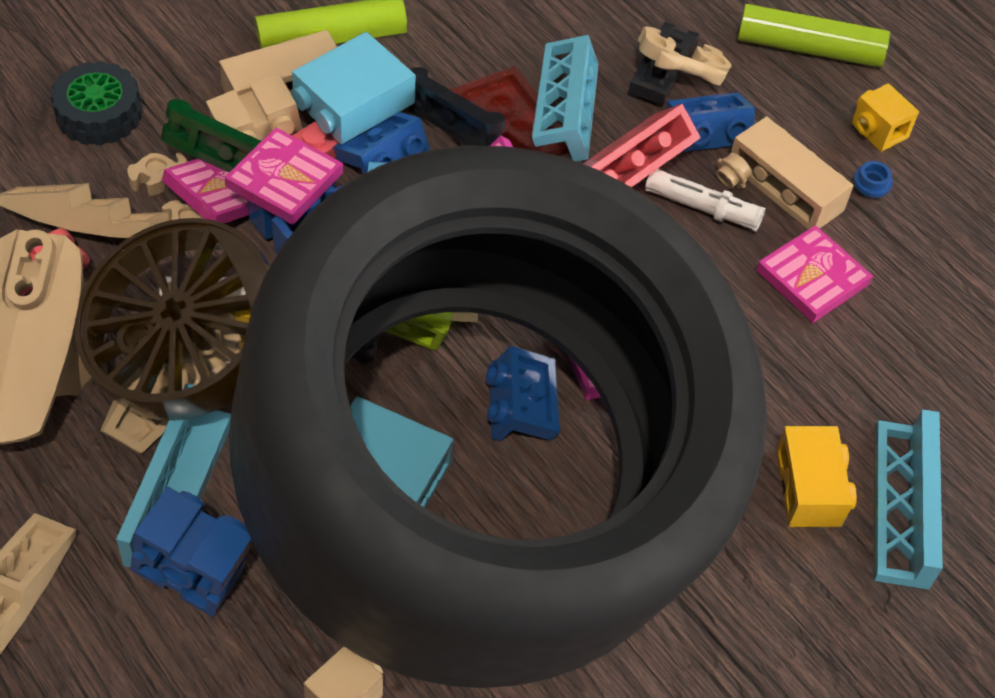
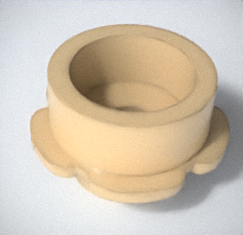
(733, 171)

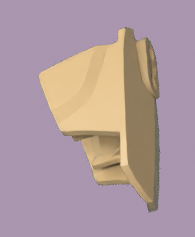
(37, 330)

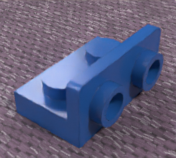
(717, 118)
(384, 142)
(523, 394)

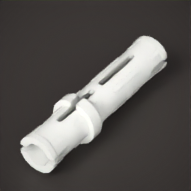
(720, 205)

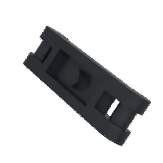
(455, 113)

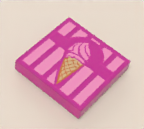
(284, 175)
(205, 190)
(814, 273)

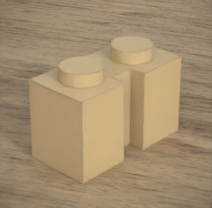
(258, 110)

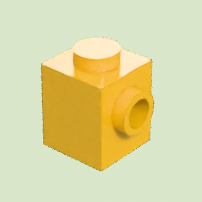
(884, 117)

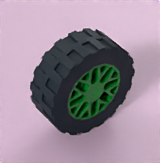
(96, 103)

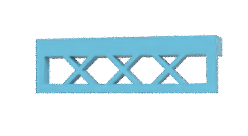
(576, 88)
(180, 462)
(924, 497)

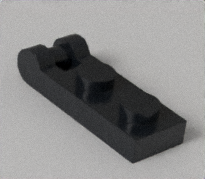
(655, 82)

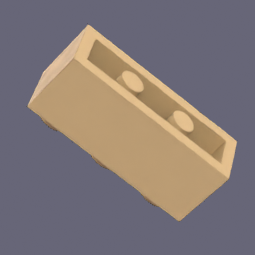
(284, 57)
(792, 174)

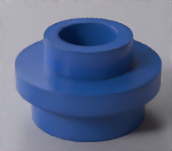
(873, 179)

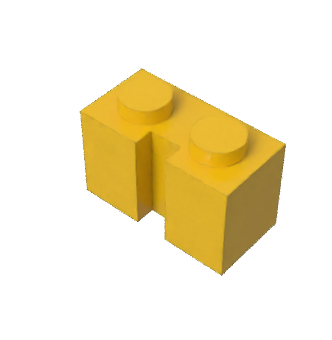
(815, 476)

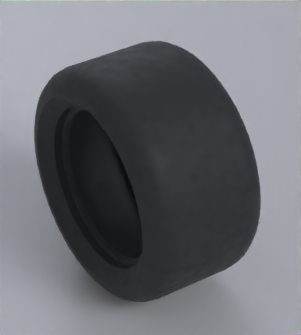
(586, 271)

